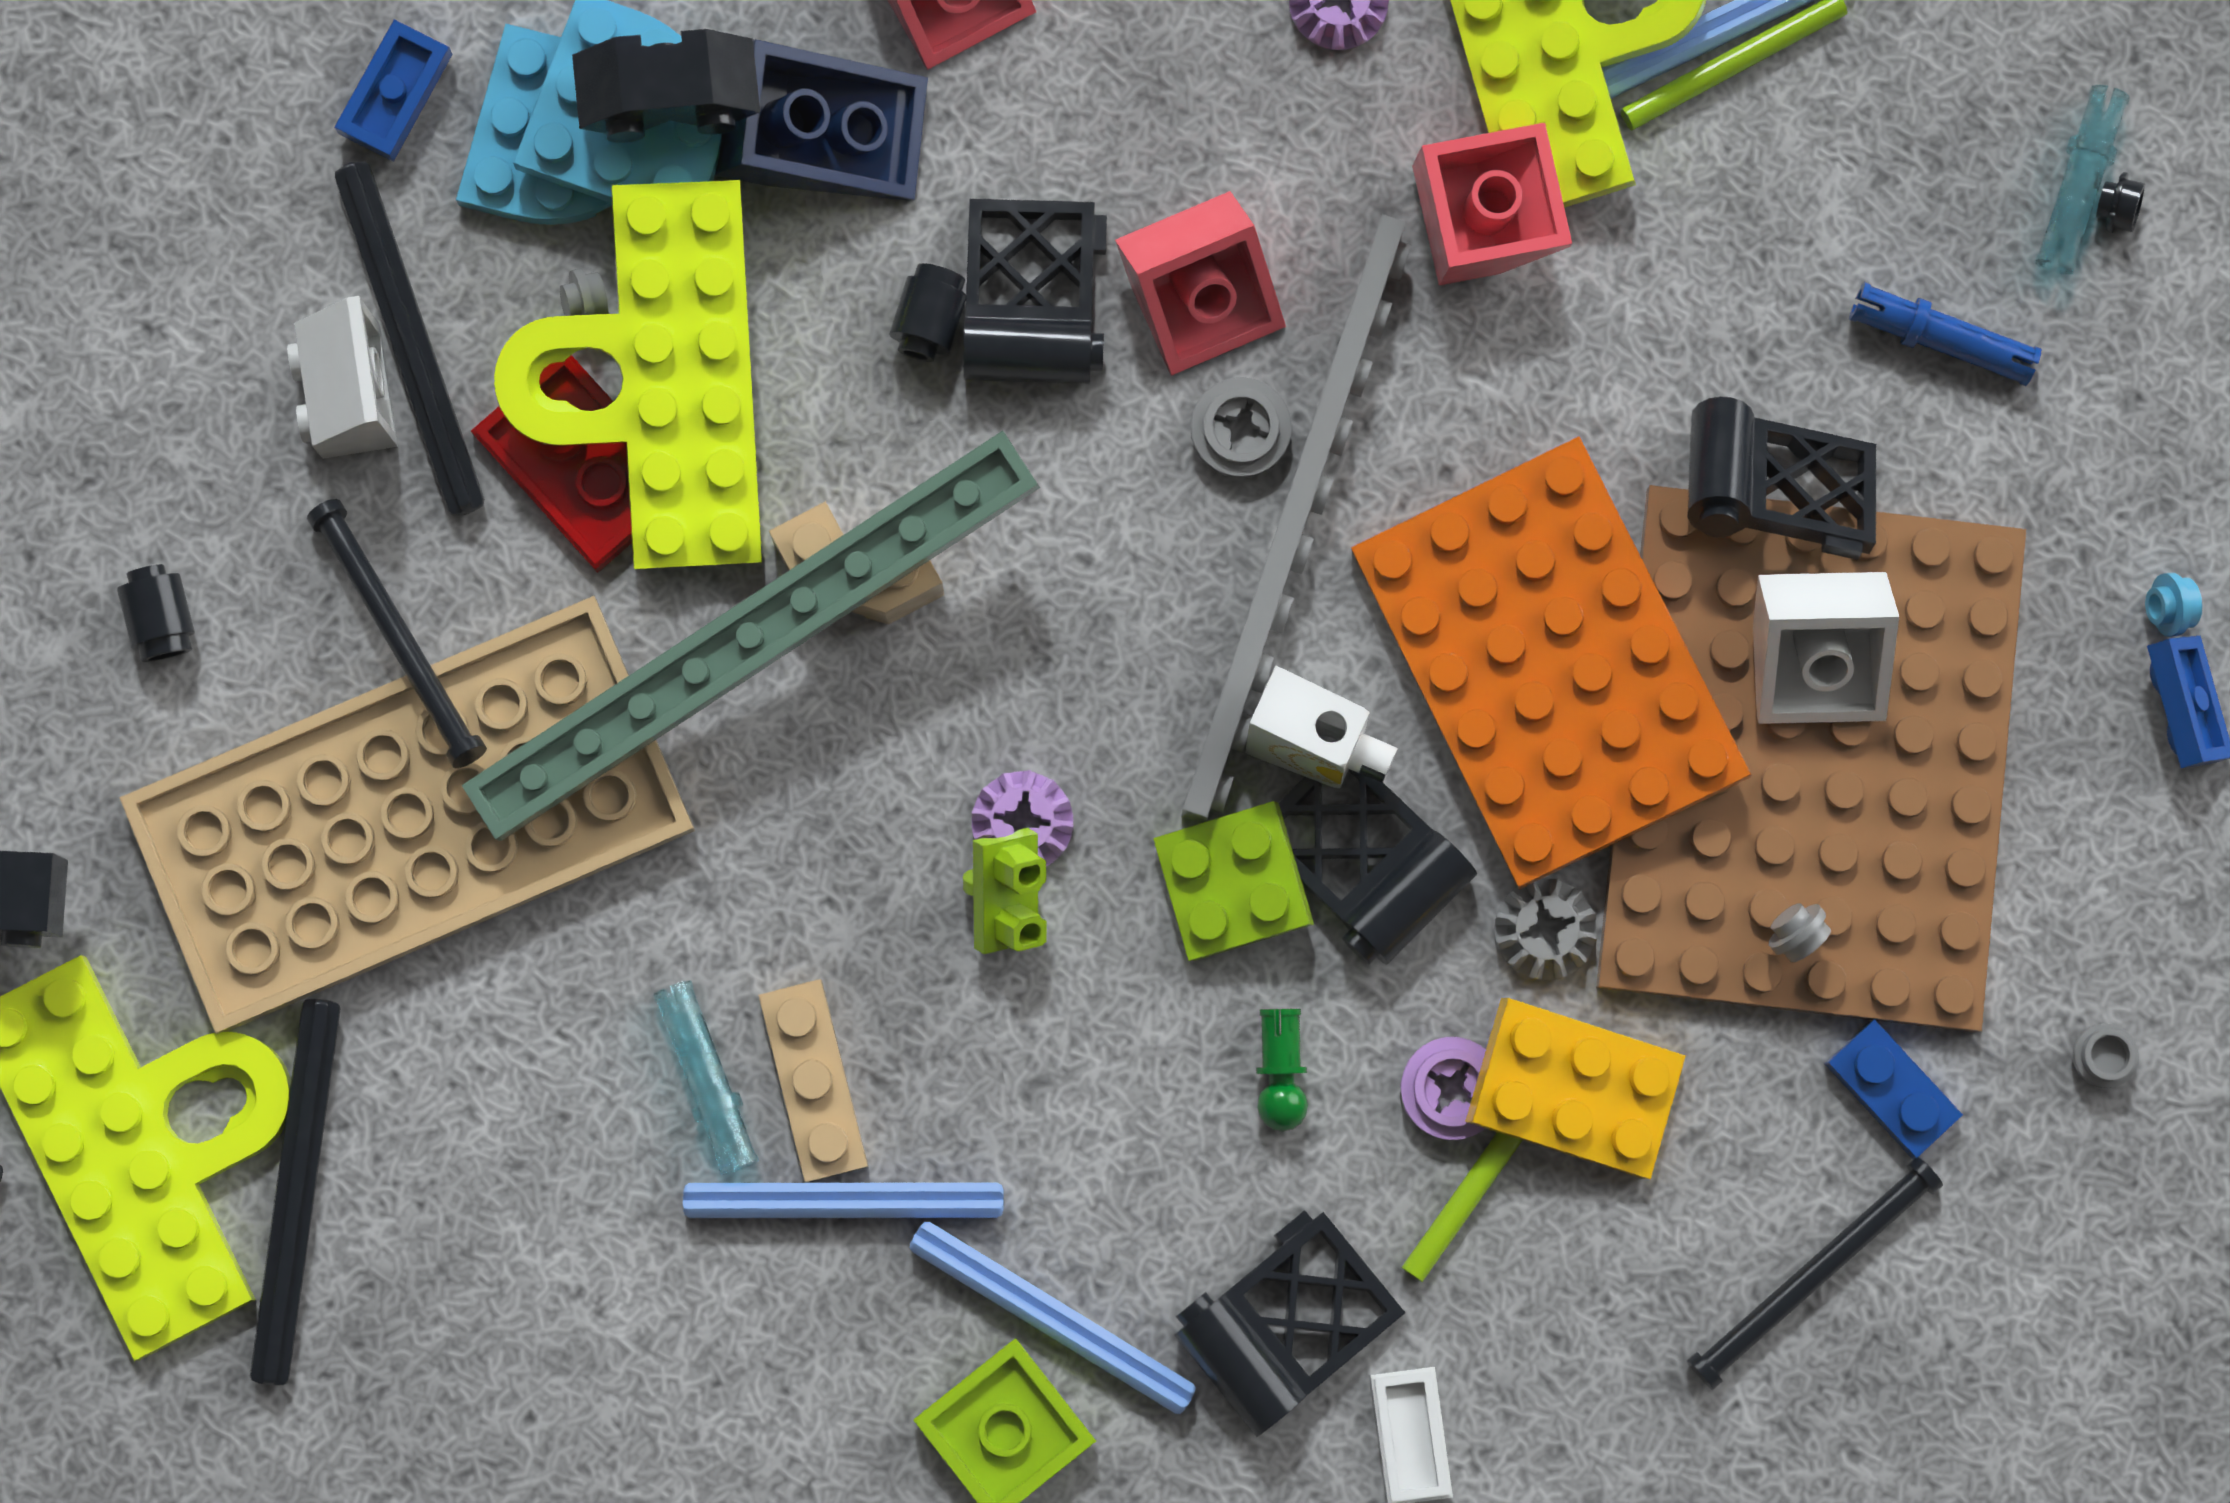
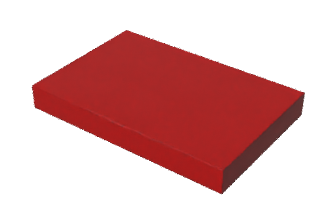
(574, 485)

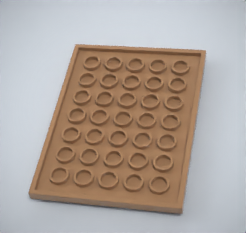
(1863, 817)

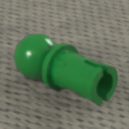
(1282, 1102)

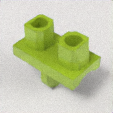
(1005, 892)

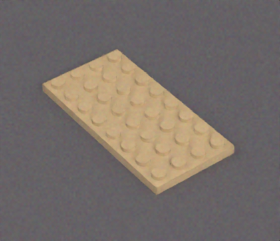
(355, 829)

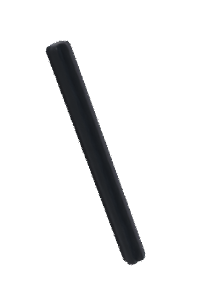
(409, 338)
(295, 1192)

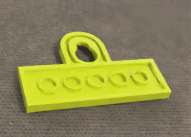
(1546, 66)
(682, 373)
(116, 1161)

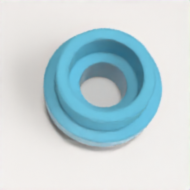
(2173, 604)

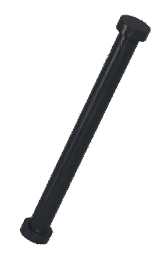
(329, 520)
(1815, 1272)

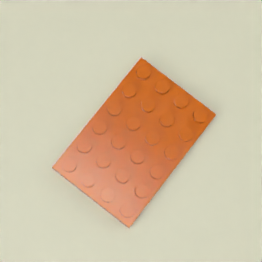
(1550, 663)

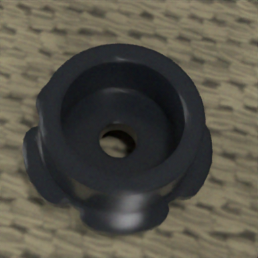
(2121, 203)

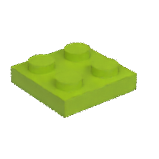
(1233, 881)
(1005, 1428)

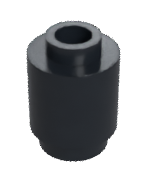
(928, 312)
(156, 613)

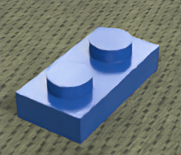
(393, 90)
(2190, 701)
(1893, 1089)

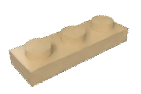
(813, 1081)

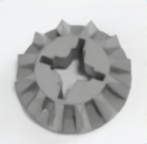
(1226, 402)
(1532, 956)

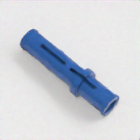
(1943, 333)

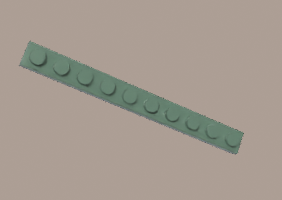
(750, 636)

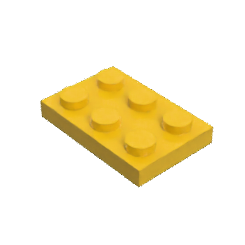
(1575, 1088)

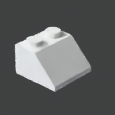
(343, 381)
(1824, 647)

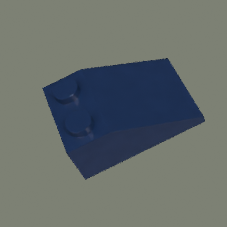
(828, 126)

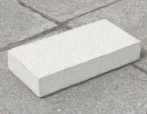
(1411, 1436)

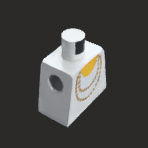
(1294, 718)

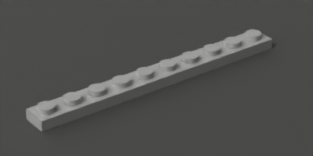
(1289, 546)

